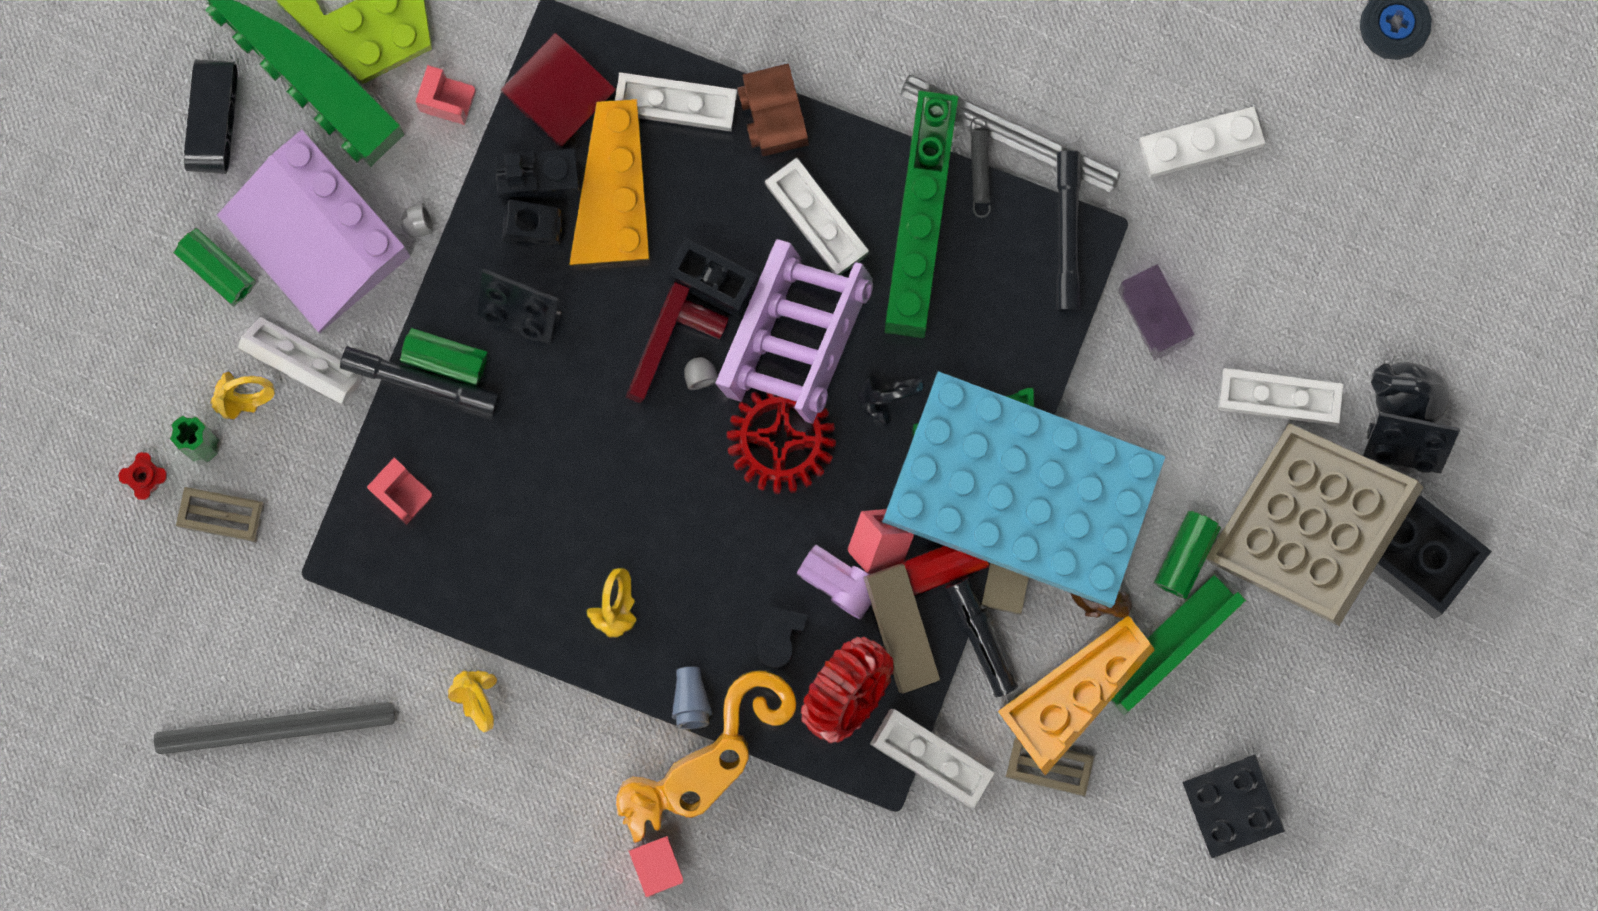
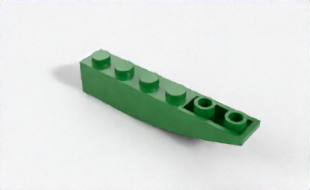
(312, 81)
(921, 214)

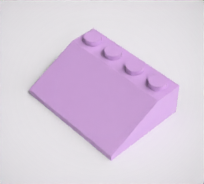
(312, 232)

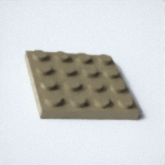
(1314, 523)

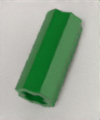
(214, 267)
(444, 356)
(183, 432)
(1187, 554)

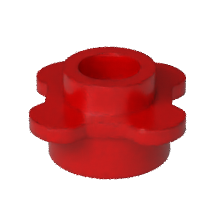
(154, 476)

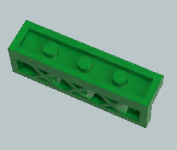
(1178, 638)

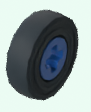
(1407, 40)

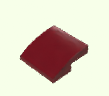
(557, 89)

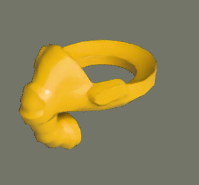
(230, 403)
(618, 617)
(467, 691)

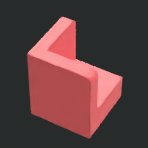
(444, 96)
(400, 491)
(877, 543)
(656, 866)

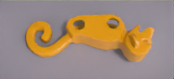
(704, 769)

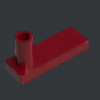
(674, 309)

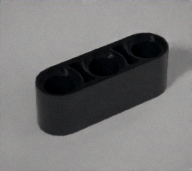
(210, 116)

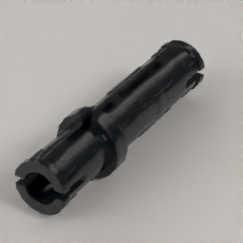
(981, 636)

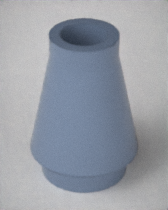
(691, 702)

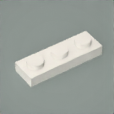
(679, 101)
(1202, 142)
(816, 217)
(299, 360)
(1280, 396)
(932, 758)

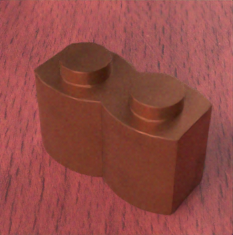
(774, 110)

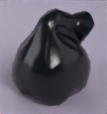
(1410, 391)

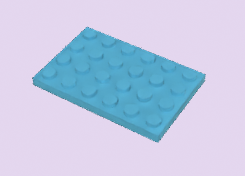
(1024, 489)

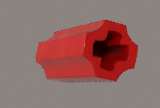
(940, 568)

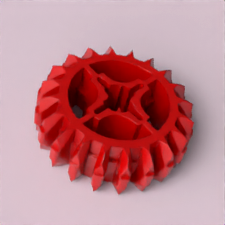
(762, 438)
(847, 689)

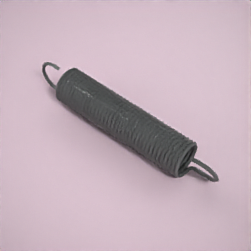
(980, 167)

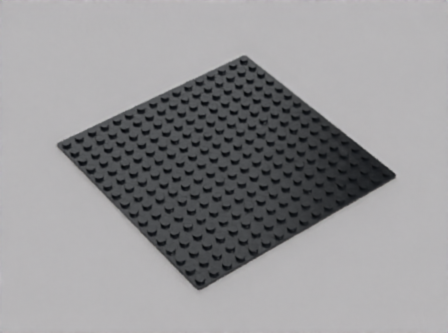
(590, 482)

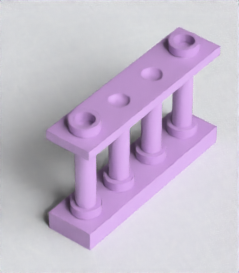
(770, 303)

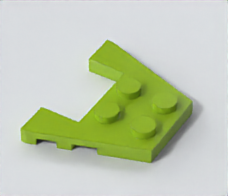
(366, 34)

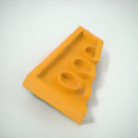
(612, 199)
(1070, 697)

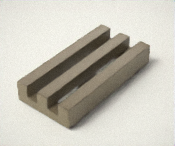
(253, 521)
(1083, 775)

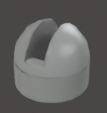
(417, 221)
(700, 373)

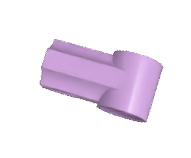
(836, 580)

